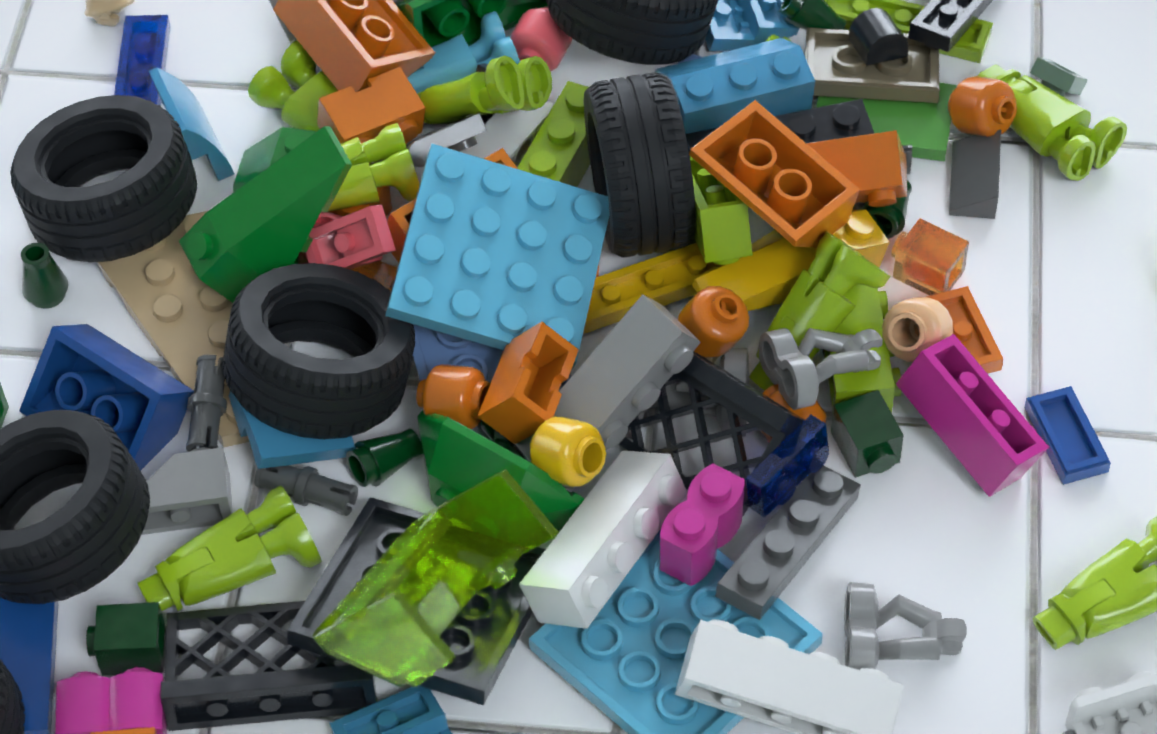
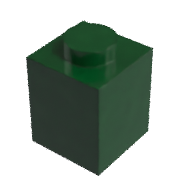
(867, 434)
(127, 638)

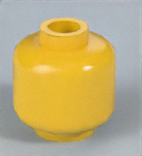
(568, 450)

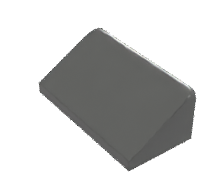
(975, 176)

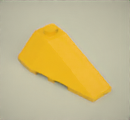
(776, 263)

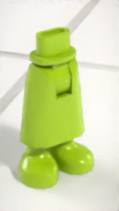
(272, 90)
(498, 90)
(1060, 126)
(363, 179)
(819, 294)
(232, 554)
(1105, 594)

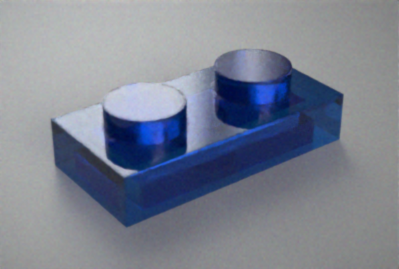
(788, 466)

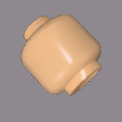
(915, 326)

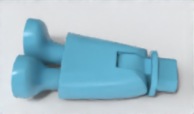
(457, 60)

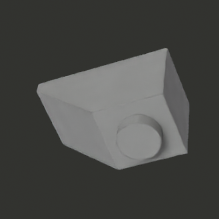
(189, 491)

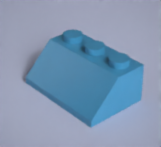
(725, 83)

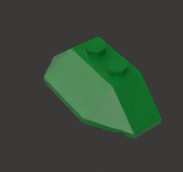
(462, 458)

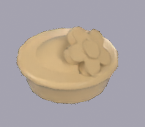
(105, 10)

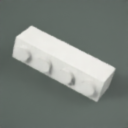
(603, 539)
(785, 686)

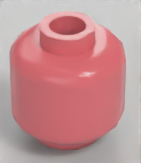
(541, 37)

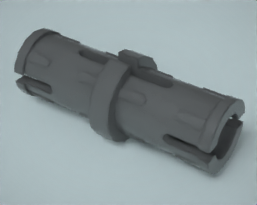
(206, 403)
(309, 487)

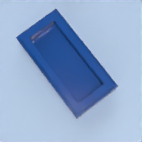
(1069, 434)

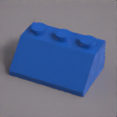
(104, 379)

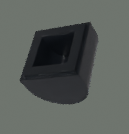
(877, 37)

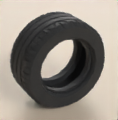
(636, 29)
(640, 163)
(115, 215)
(310, 393)
(93, 529)

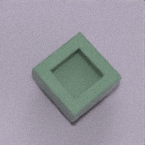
(1058, 77)

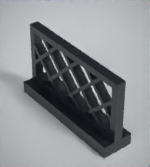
(739, 401)
(259, 696)

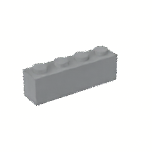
(625, 372)

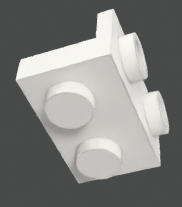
(1117, 709)

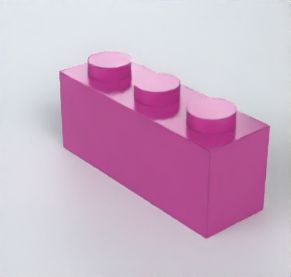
(971, 415)

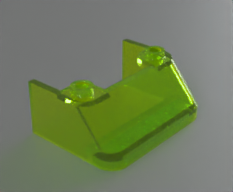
(428, 576)

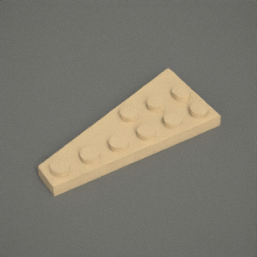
(176, 311)

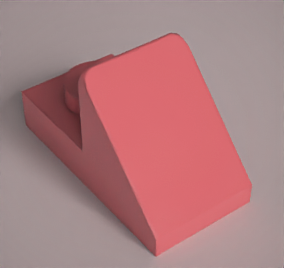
(352, 239)

